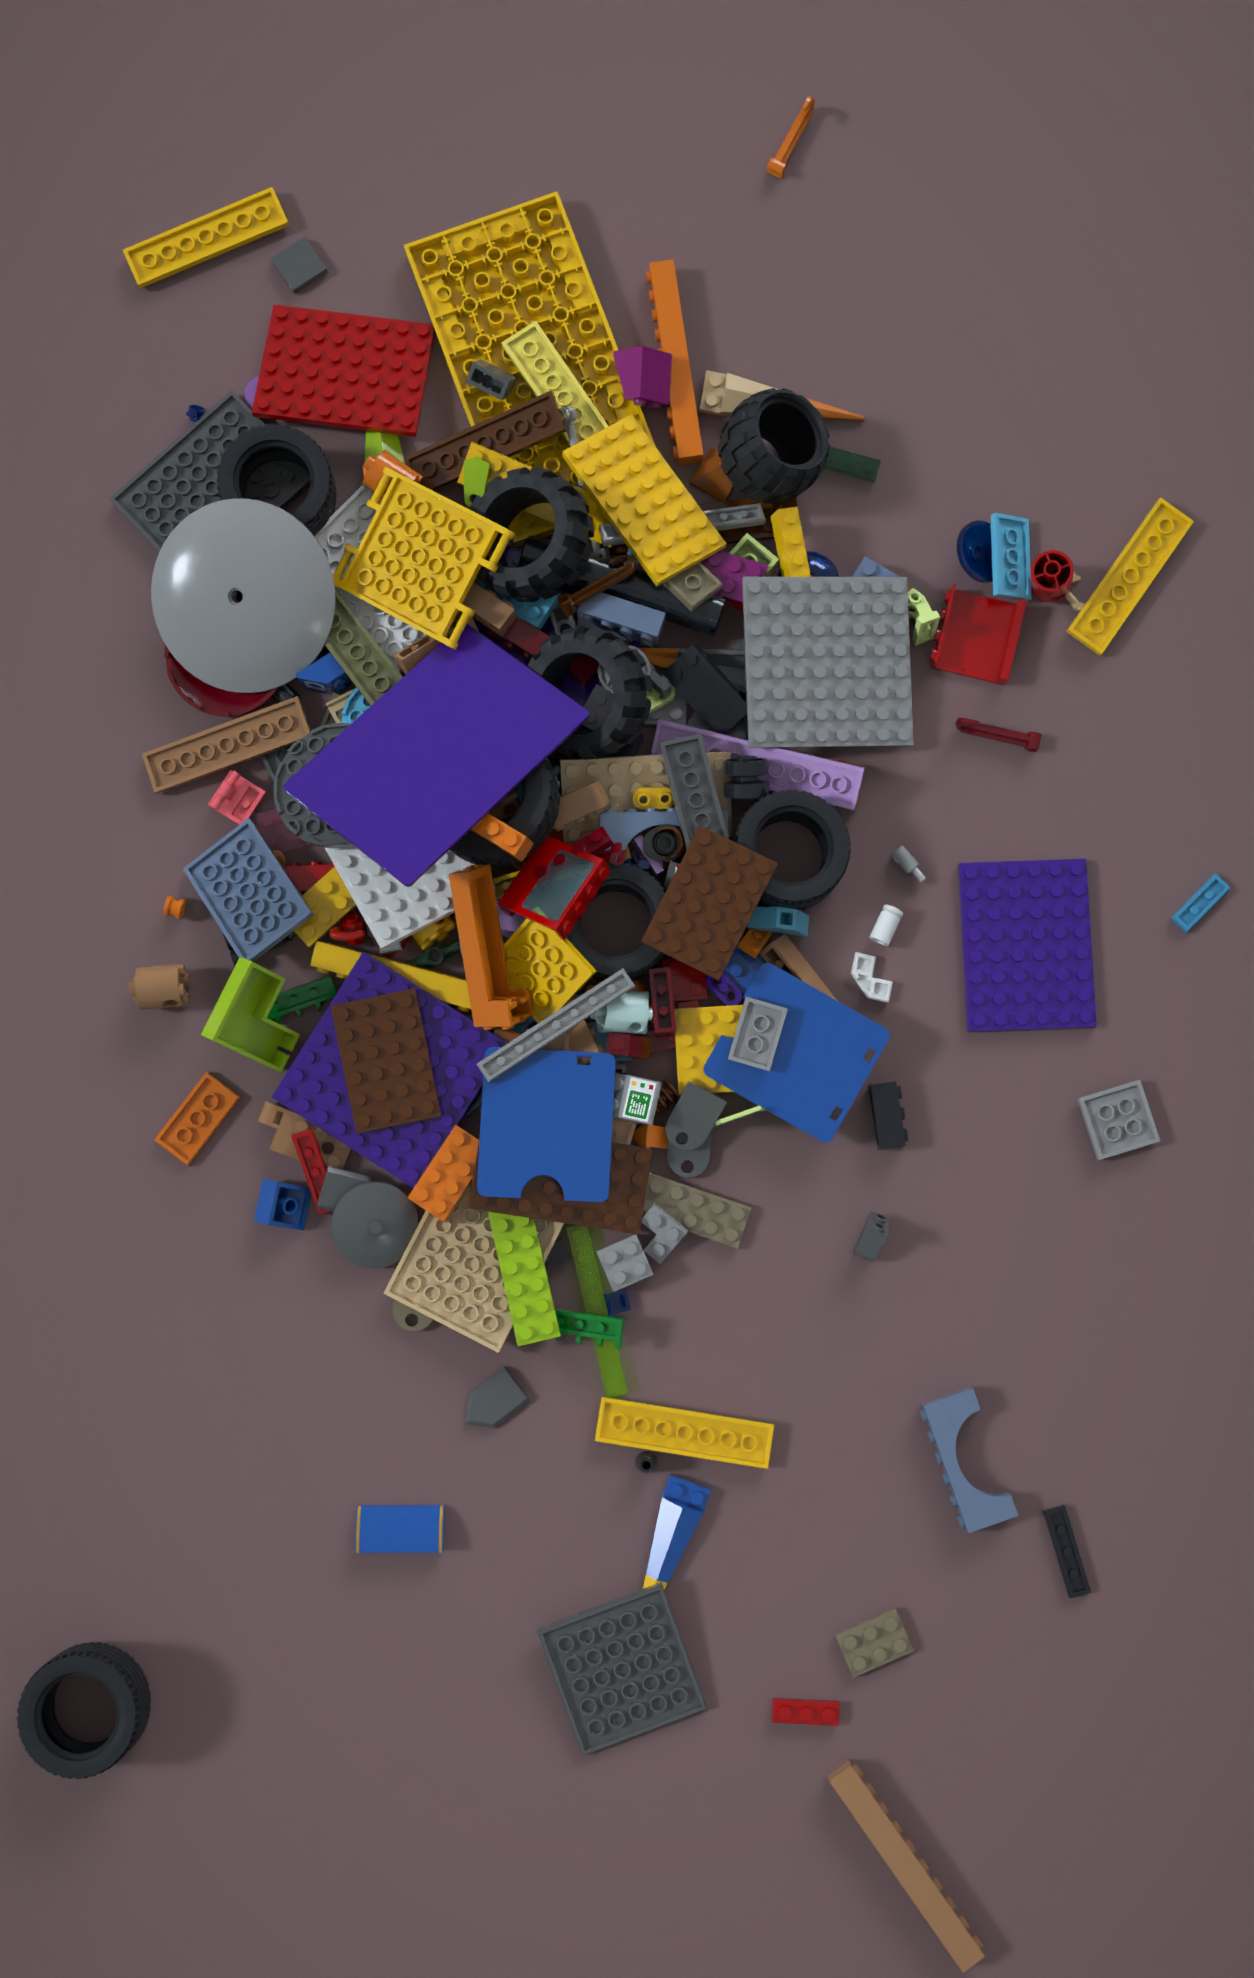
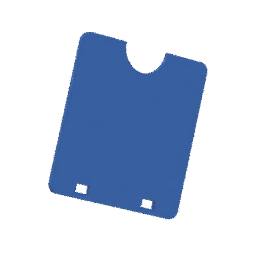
(815, 1059)
(548, 1122)

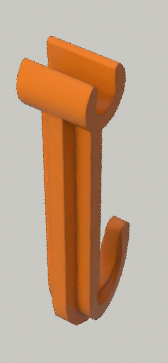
(778, 164)

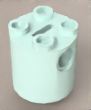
(625, 1014)

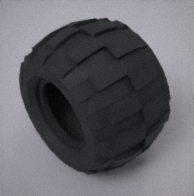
(791, 428)

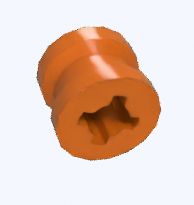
(174, 907)

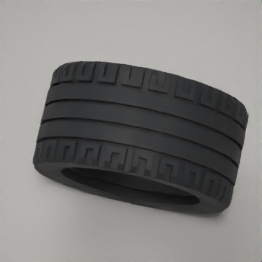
(286, 444)
(822, 822)
(650, 892)
(46, 1739)

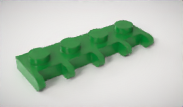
(302, 996)
(590, 1325)

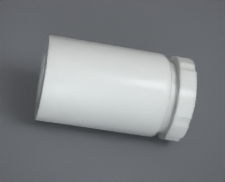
(886, 925)

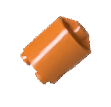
(374, 466)

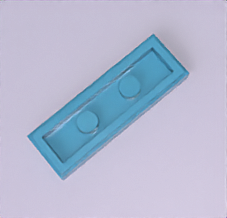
(1200, 903)

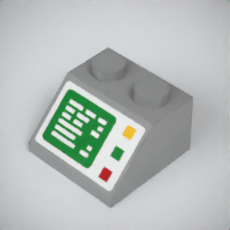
(635, 1099)

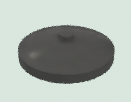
(374, 1224)

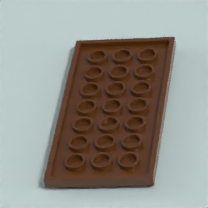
(544, 1197)

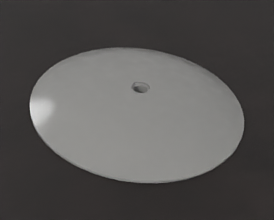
(283, 586)

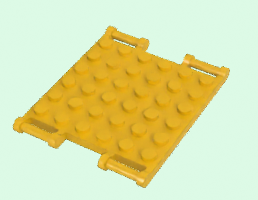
(420, 557)

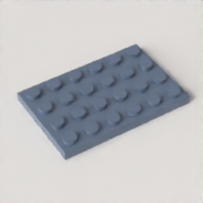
(248, 891)

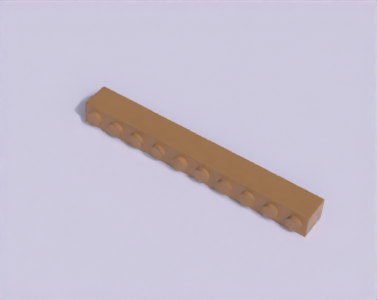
(906, 1866)

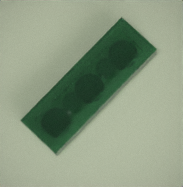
(852, 464)

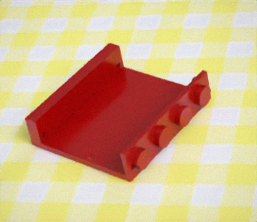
(977, 636)

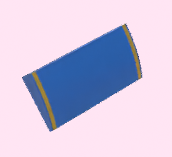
(400, 1529)

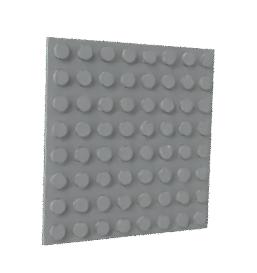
(827, 661)

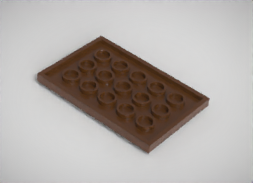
(709, 902)
(386, 1060)

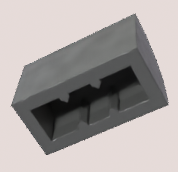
(491, 379)

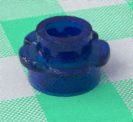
(195, 412)

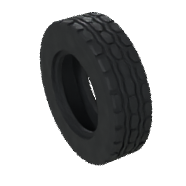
(533, 819)

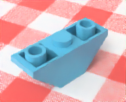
(780, 921)

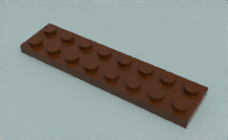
(504, 433)

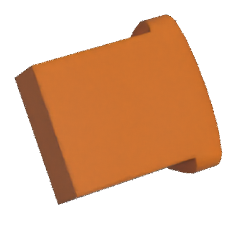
(651, 1136)

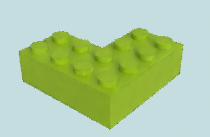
(242, 1012)

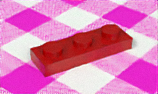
(805, 1711)

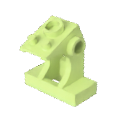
(925, 618)

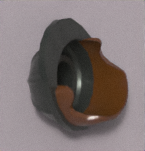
(664, 843)

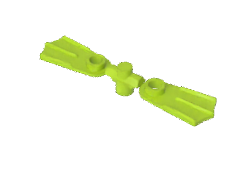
(475, 479)

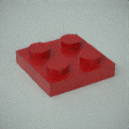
(687, 982)

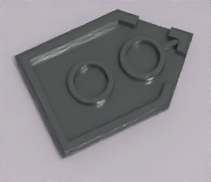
(336, 1184)
(494, 1400)

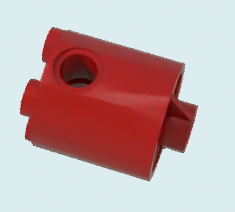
(1051, 576)

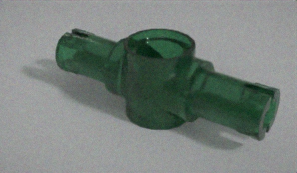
(426, 957)

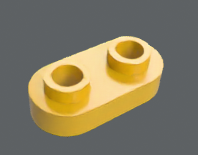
(653, 797)

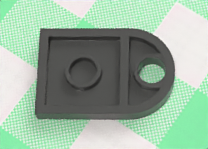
(694, 1115)
(699, 1156)

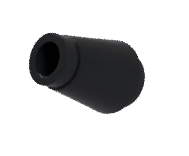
(646, 1456)

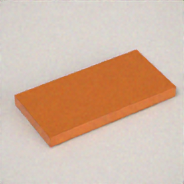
(197, 1118)

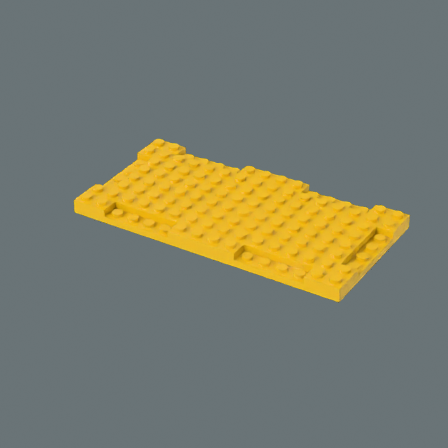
(496, 280)

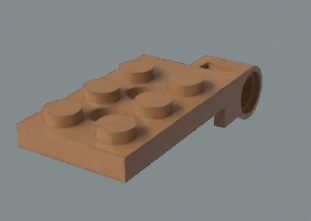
(289, 1122)

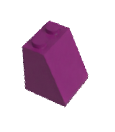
(645, 375)

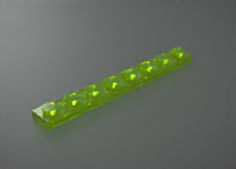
(594, 1303)

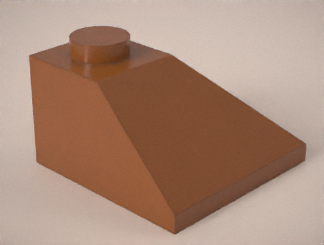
(711, 477)

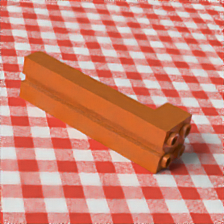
(483, 951)

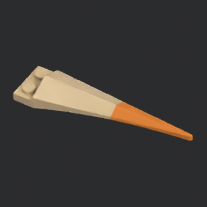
(726, 391)

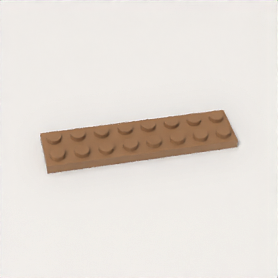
(226, 745)

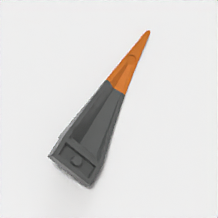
(729, 661)

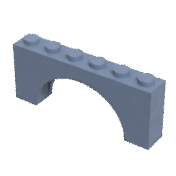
(630, 823)
(944, 1420)

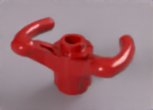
(351, 929)

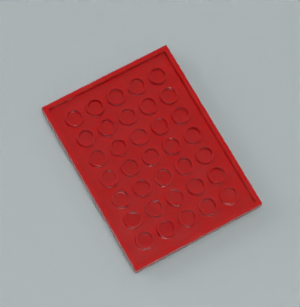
(344, 370)

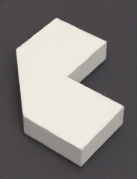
(872, 987)

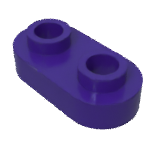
(723, 989)

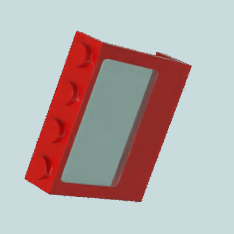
(562, 893)

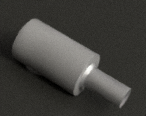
(907, 862)

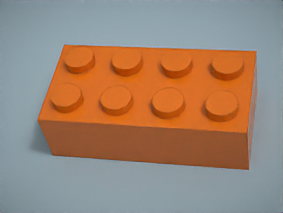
(447, 1175)

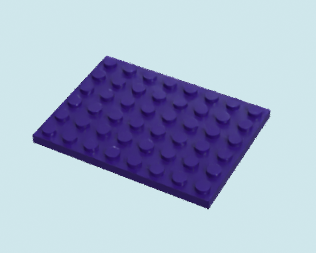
(1027, 945)

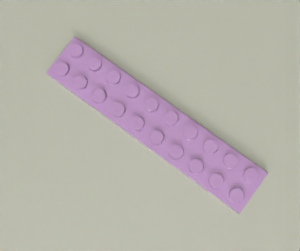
(788, 769)

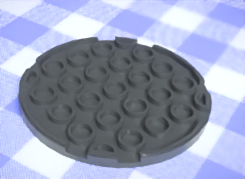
(294, 814)

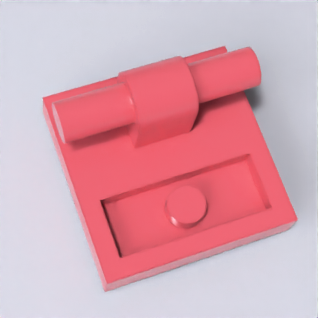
(237, 798)

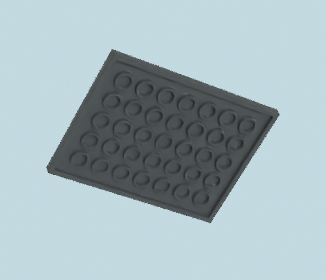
(187, 476)

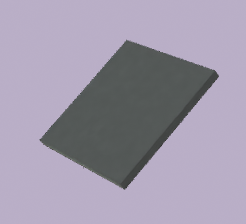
(621, 1668)

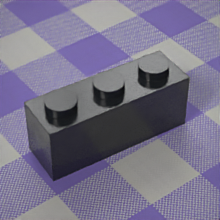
(887, 1115)

